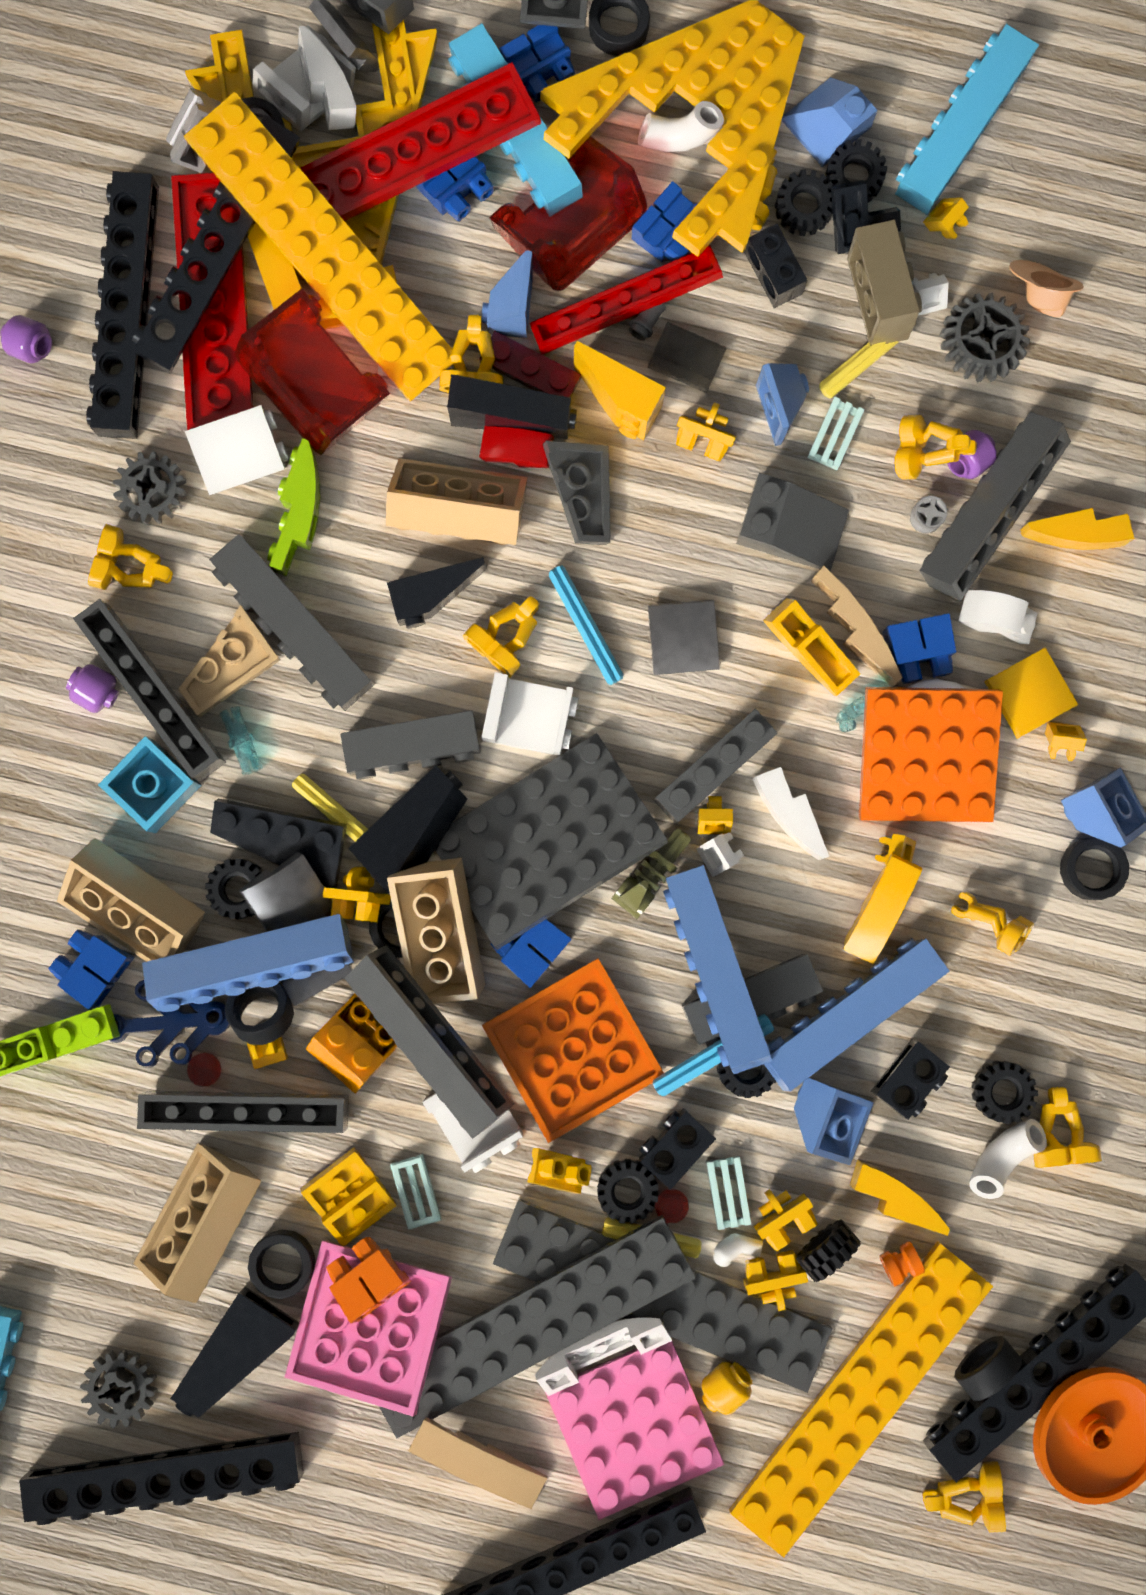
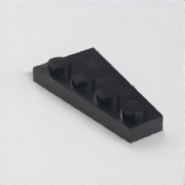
(281, 834)

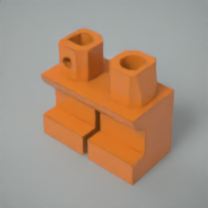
(369, 1283)

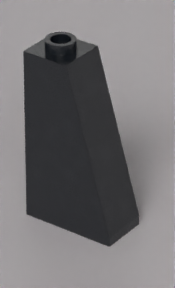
(485, 403)
(411, 827)
(238, 1345)

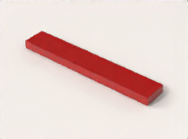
(625, 300)

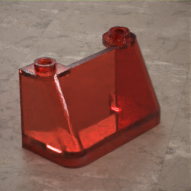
(586, 229)
(308, 373)

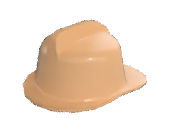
(1045, 288)

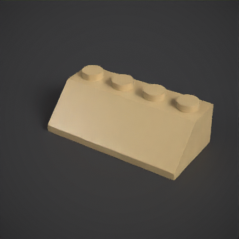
(456, 501)
(128, 903)
(438, 930)
(196, 1224)

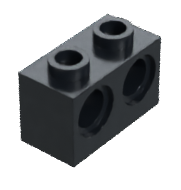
(775, 266)
(904, 1073)
(683, 1153)

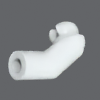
(735, 1245)

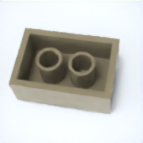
(883, 282)

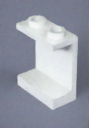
(287, 88)
(237, 449)
(529, 715)
(475, 1152)

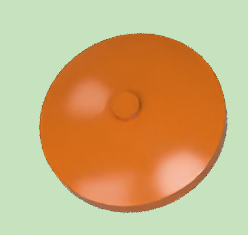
(1093, 1436)

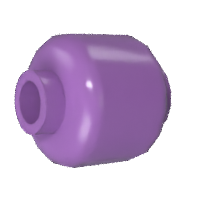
(25, 339)
(974, 465)
(92, 688)

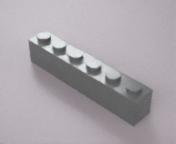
(995, 505)
(293, 624)
(149, 690)
(429, 1041)
(243, 1111)

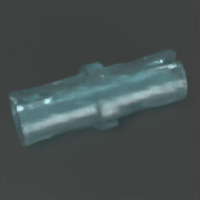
(241, 740)

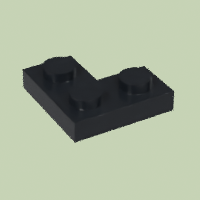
(851, 212)

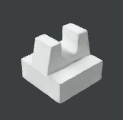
(932, 292)
(718, 854)

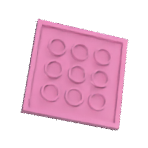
(382, 1355)
(634, 1428)

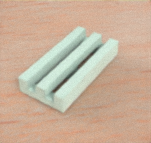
(846, 409)
(408, 1164)
(733, 1221)

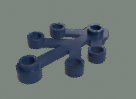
(172, 1024)

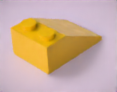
(623, 393)

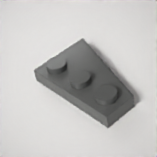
(583, 487)

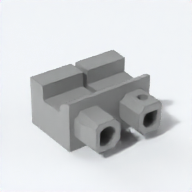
(194, 109)

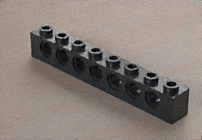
(125, 191)
(217, 264)
(1044, 1347)
(44, 1507)
(598, 1551)

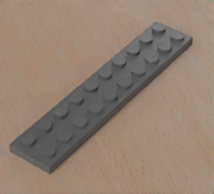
(697, 1313)
(548, 1318)

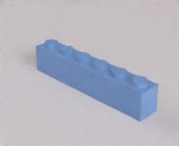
(247, 963)
(718, 970)
(854, 1013)

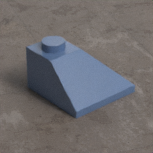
(830, 118)
(511, 300)
(781, 396)
(1107, 810)
(831, 1120)

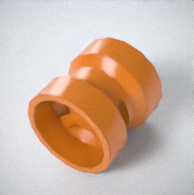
(900, 1264)

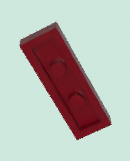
(532, 368)

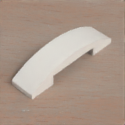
(561, 1368)

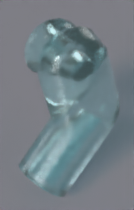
(847, 716)

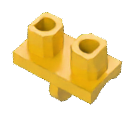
(691, 428)
(368, 903)
(559, 1171)
(797, 1210)
(789, 1274)

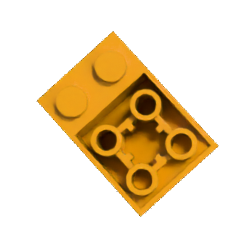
(352, 1044)

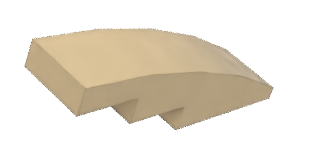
(865, 638)
(478, 1464)

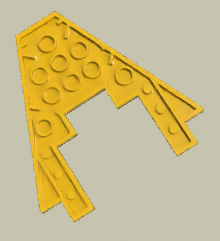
(732, 59)
(404, 73)

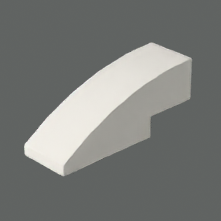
(326, 81)
(791, 813)

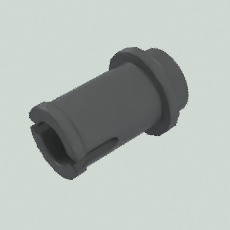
(642, 326)

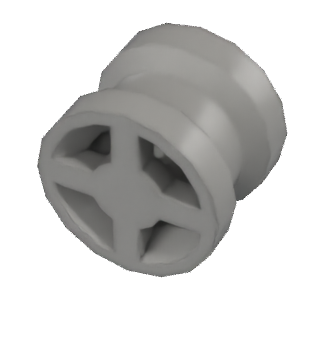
(932, 508)

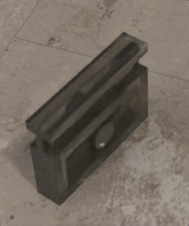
(687, 357)

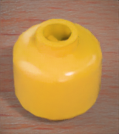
(726, 1388)

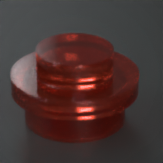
(204, 1069)
(672, 1205)

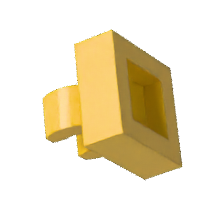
(946, 215)
(1065, 737)
(714, 818)
(898, 845)
(267, 1053)

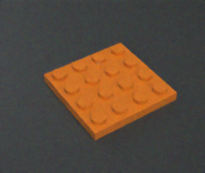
(930, 754)
(573, 1050)

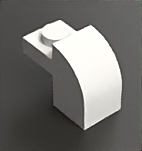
(998, 614)

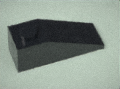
(428, 592)

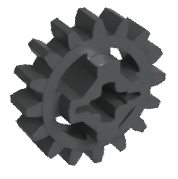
(149, 474)
(119, 1401)

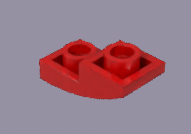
(515, 446)

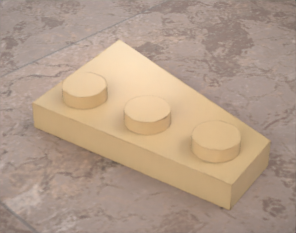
(229, 665)

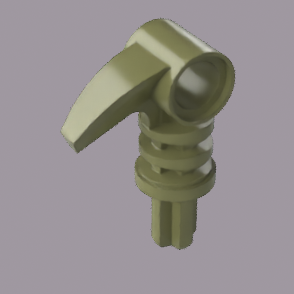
(636, 893)

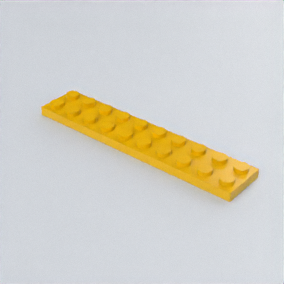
(320, 245)
(860, 1399)

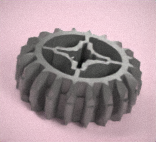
(983, 313)

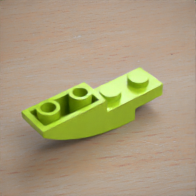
(302, 496)
(57, 1039)

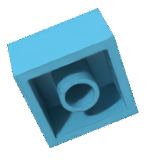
(149, 785)

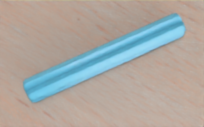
(585, 625)
(698, 1064)

